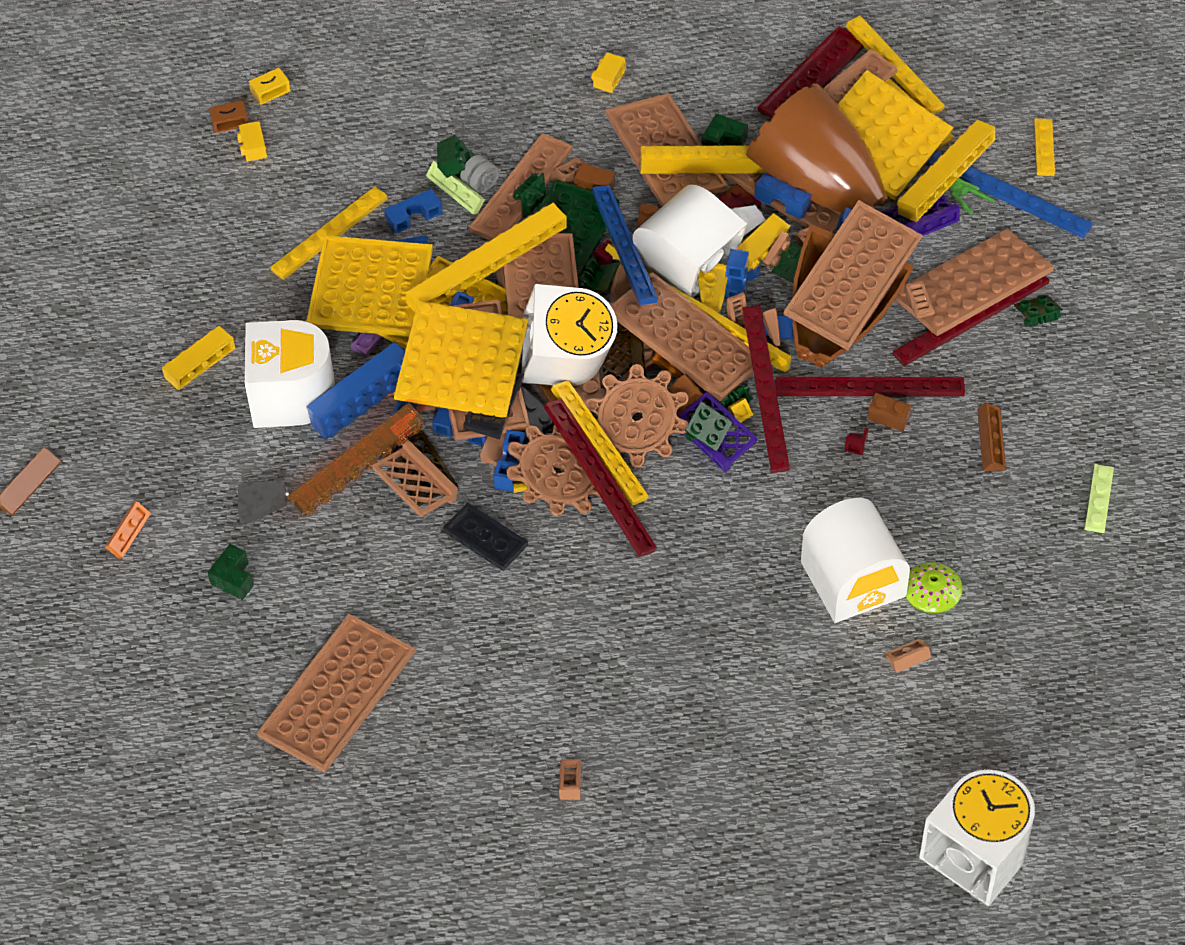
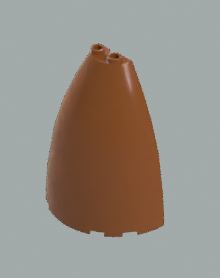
(818, 152)
(810, 344)

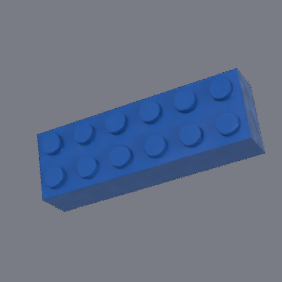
(357, 392)

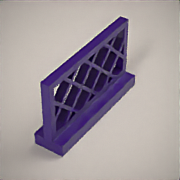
(934, 221)
(719, 457)

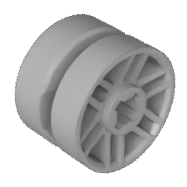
(479, 174)

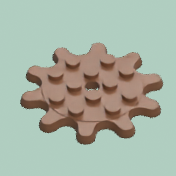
(645, 397)
(537, 472)

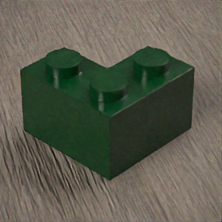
(725, 131)
(452, 156)
(229, 572)

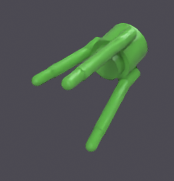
(961, 188)

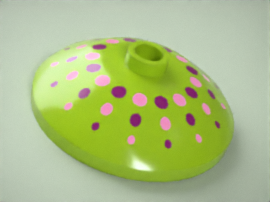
(931, 595)

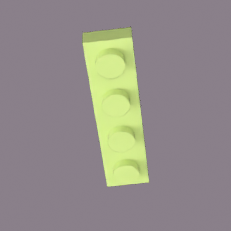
(456, 189)
(1099, 498)

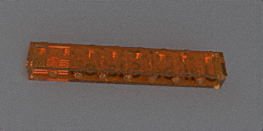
(355, 460)

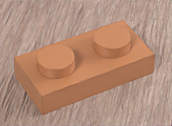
(773, 257)

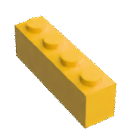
(763, 239)
(198, 357)

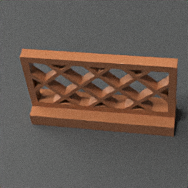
(428, 473)

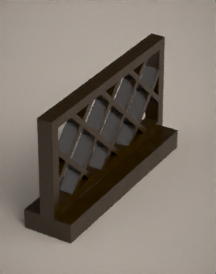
(635, 352)
(439, 464)

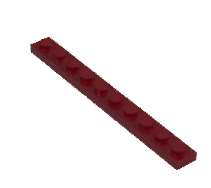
(929, 341)
(870, 386)
(766, 389)
(600, 478)

